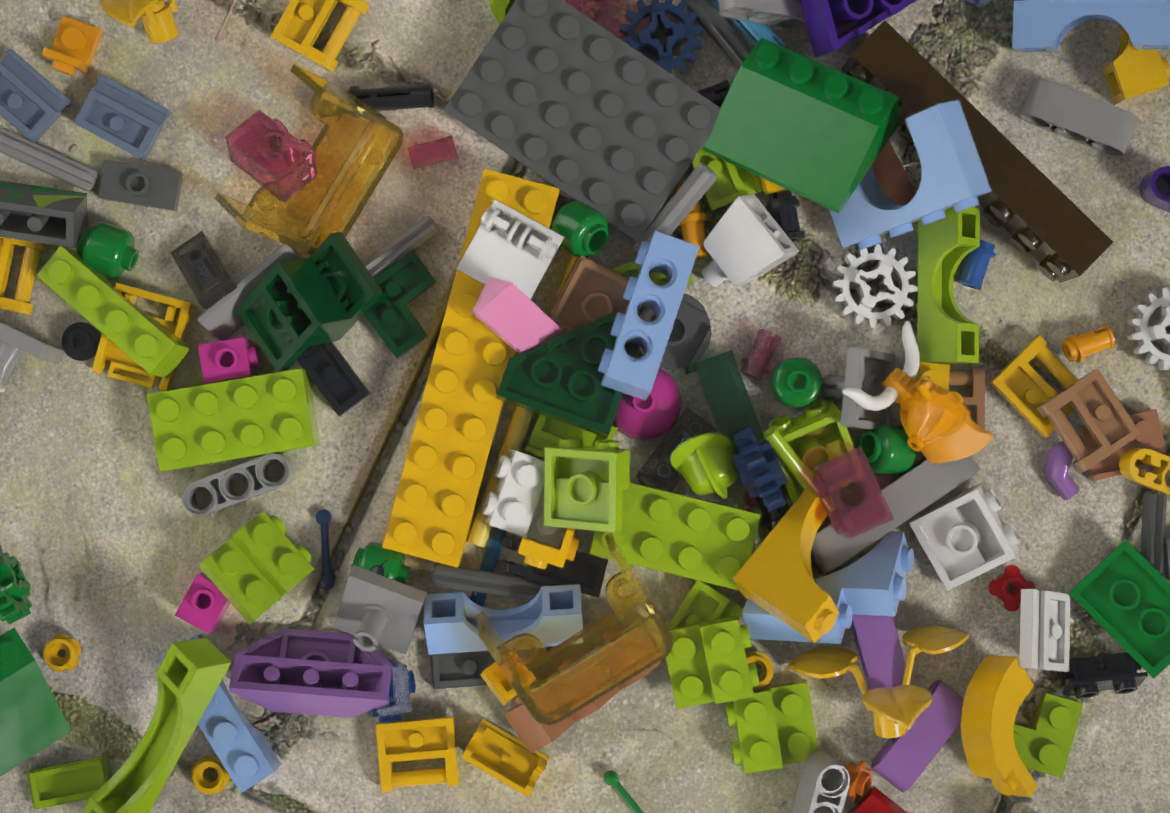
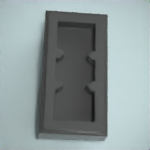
(140, 185)

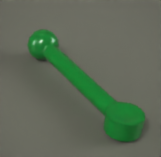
(611, 778)

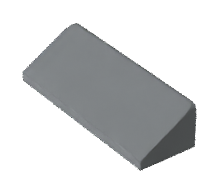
(222, 317)

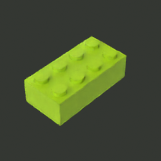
(233, 420)
(682, 535)

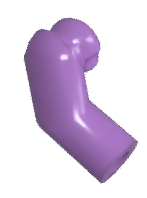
(1057, 470)

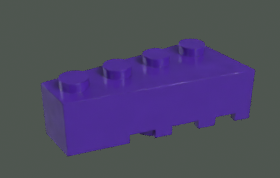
(839, 21)

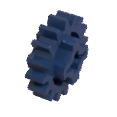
(677, 33)
(759, 469)

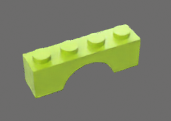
(111, 313)
(942, 329)

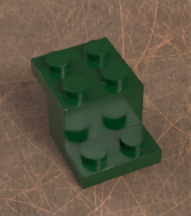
(309, 301)

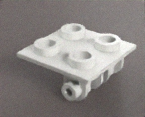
(510, 249)

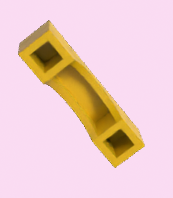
(1135, 72)

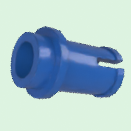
(976, 265)

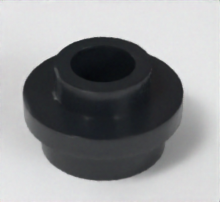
(89, 350)

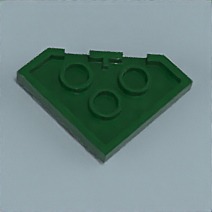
(565, 380)

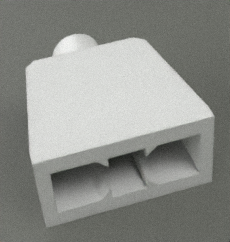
(745, 244)

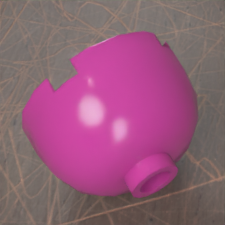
(651, 417)

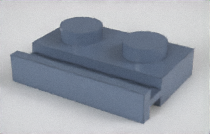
(28, 97)
(122, 117)

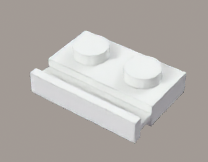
(1044, 630)

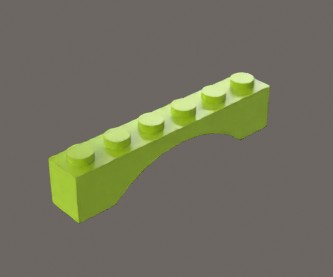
(185, 688)

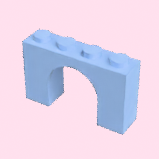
(949, 178)

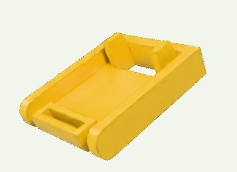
(123, 366)

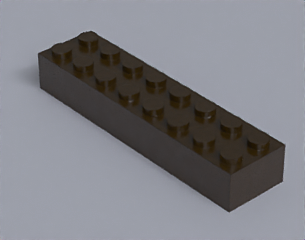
(1020, 194)

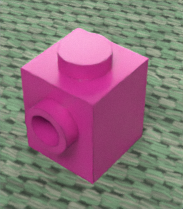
(229, 360)
(203, 604)

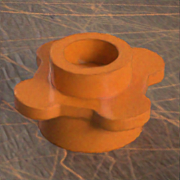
(860, 780)

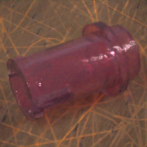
(432, 152)
(760, 355)

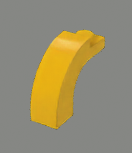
(989, 721)

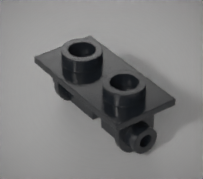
(1118, 674)

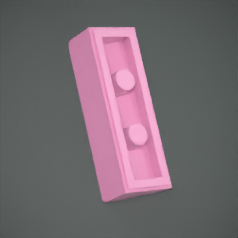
(514, 316)

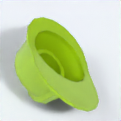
(706, 463)

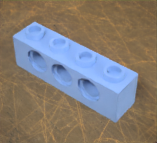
(675, 261)

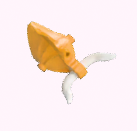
(929, 414)

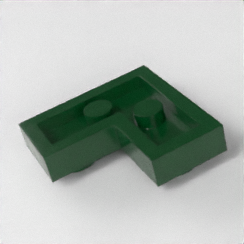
(390, 314)

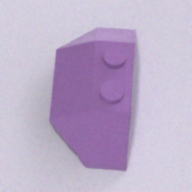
(311, 674)

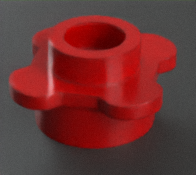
(1000, 586)

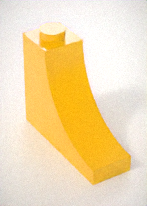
(781, 575)

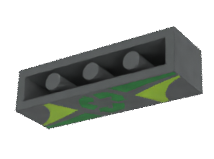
(42, 214)

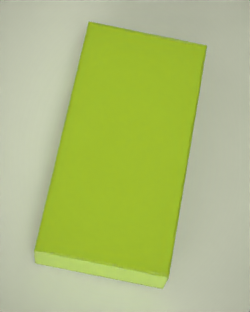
(67, 781)

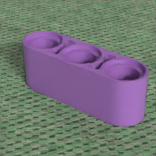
(879, 650)
(907, 756)

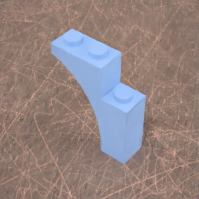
(863, 588)

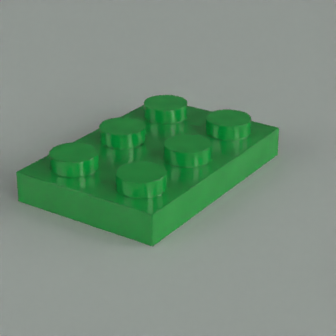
(1131, 604)

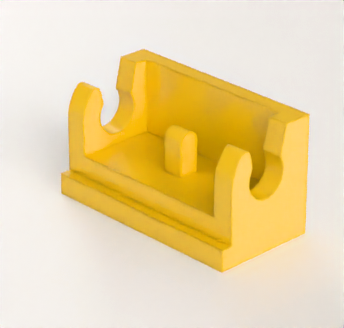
(504, 757)

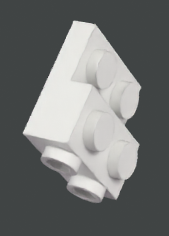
(519, 499)
(966, 536)

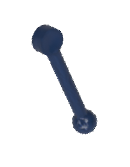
(324, 517)

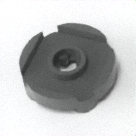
(696, 336)

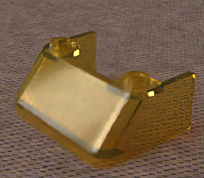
(349, 161)
(591, 661)

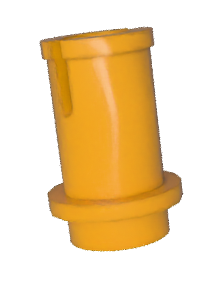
(1088, 343)

